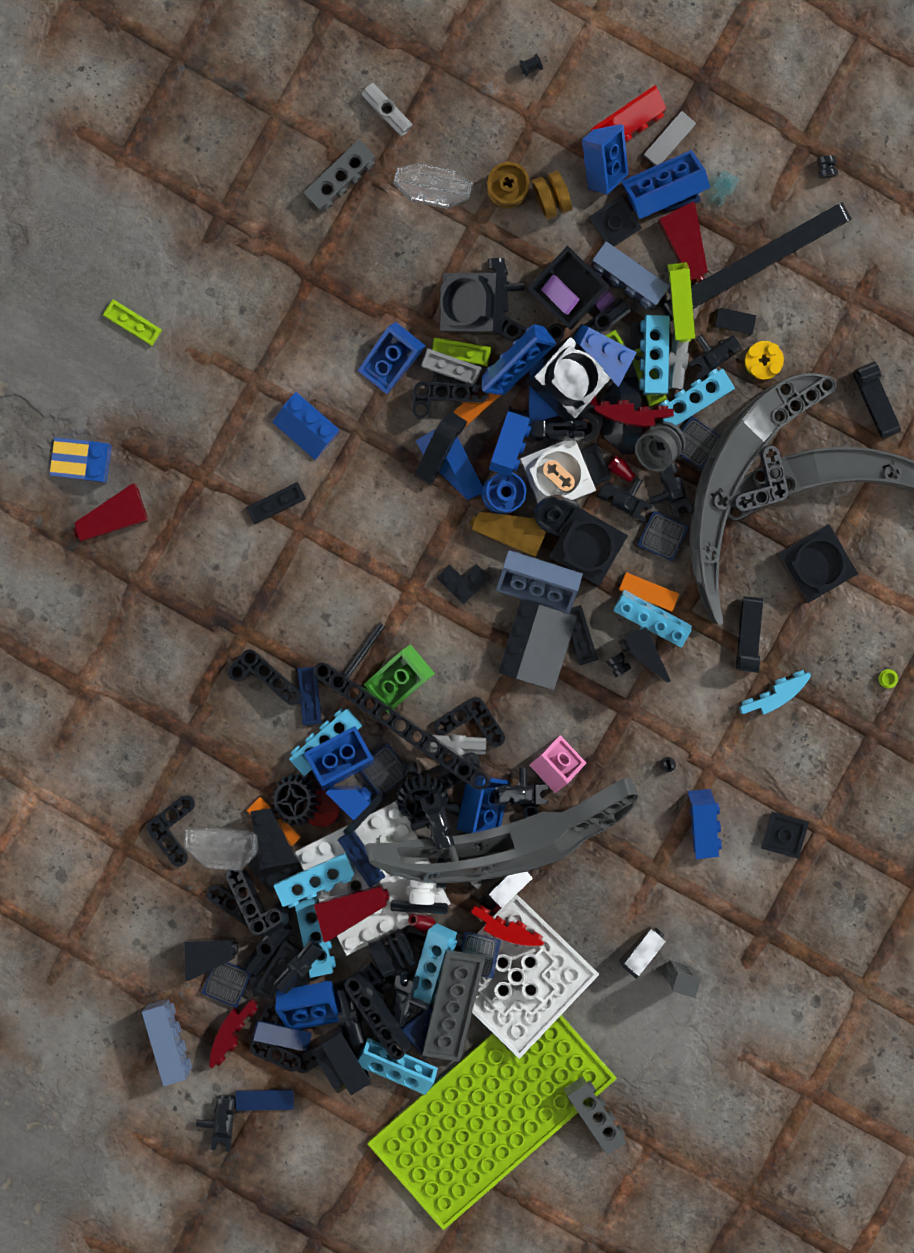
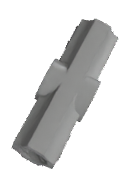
(378, 100)
(677, 364)
(461, 744)

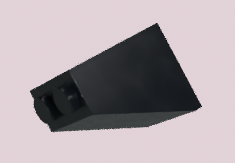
(207, 954)

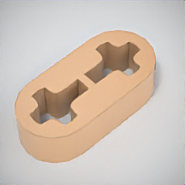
(562, 472)

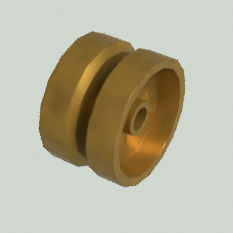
(553, 194)
(503, 195)

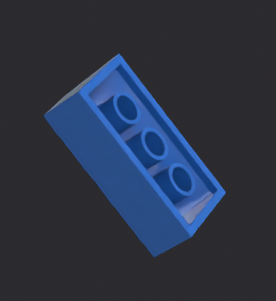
(666, 184)
(517, 360)

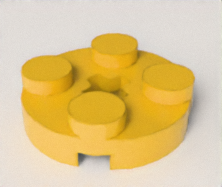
(772, 367)

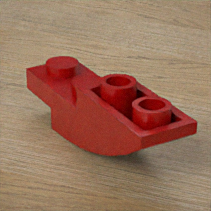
(514, 933)

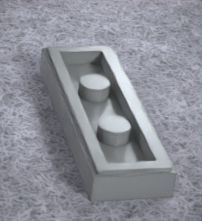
(669, 139)
(450, 367)

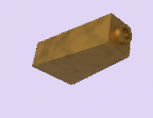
(513, 531)

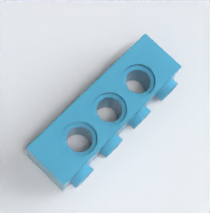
(660, 325)
(722, 387)
(653, 618)
(343, 716)
(340, 863)
(436, 937)
(320, 966)
(405, 1071)

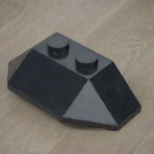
(619, 435)

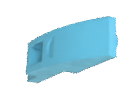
(783, 691)

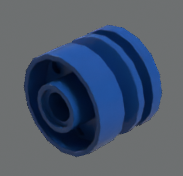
(514, 489)

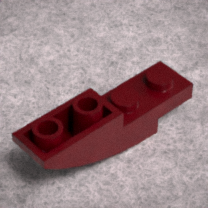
(624, 413)
(226, 1037)

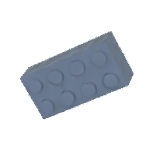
(629, 276)
(539, 582)
(166, 1042)

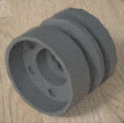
(660, 446)

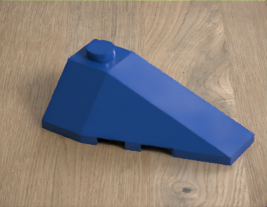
(456, 468)

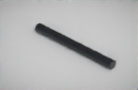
(362, 652)

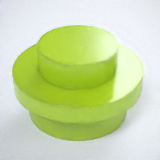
(888, 678)

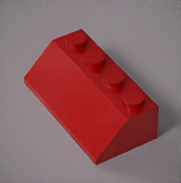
(637, 113)

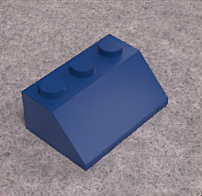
(605, 158)
(306, 426)
(339, 758)
(350, 798)
(478, 807)
(308, 1005)

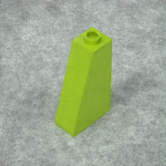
(681, 301)

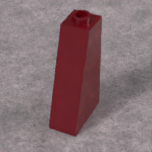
(685, 240)
(115, 514)
(347, 910)

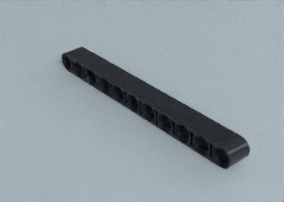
(765, 256)
(392, 723)

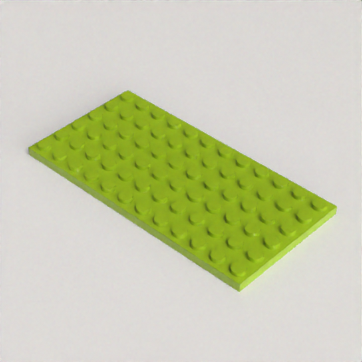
(486, 1118)

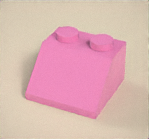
(557, 764)

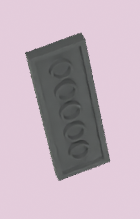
(453, 1005)

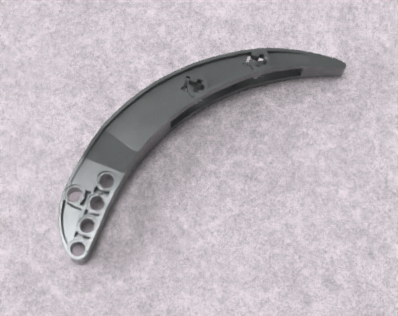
(727, 466)
(831, 467)
(535, 841)

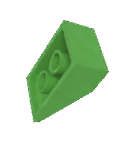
(400, 677)

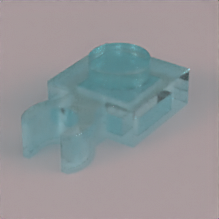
(726, 185)

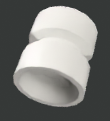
(422, 893)

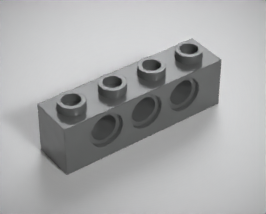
(342, 165)
(682, 978)
(608, 1140)

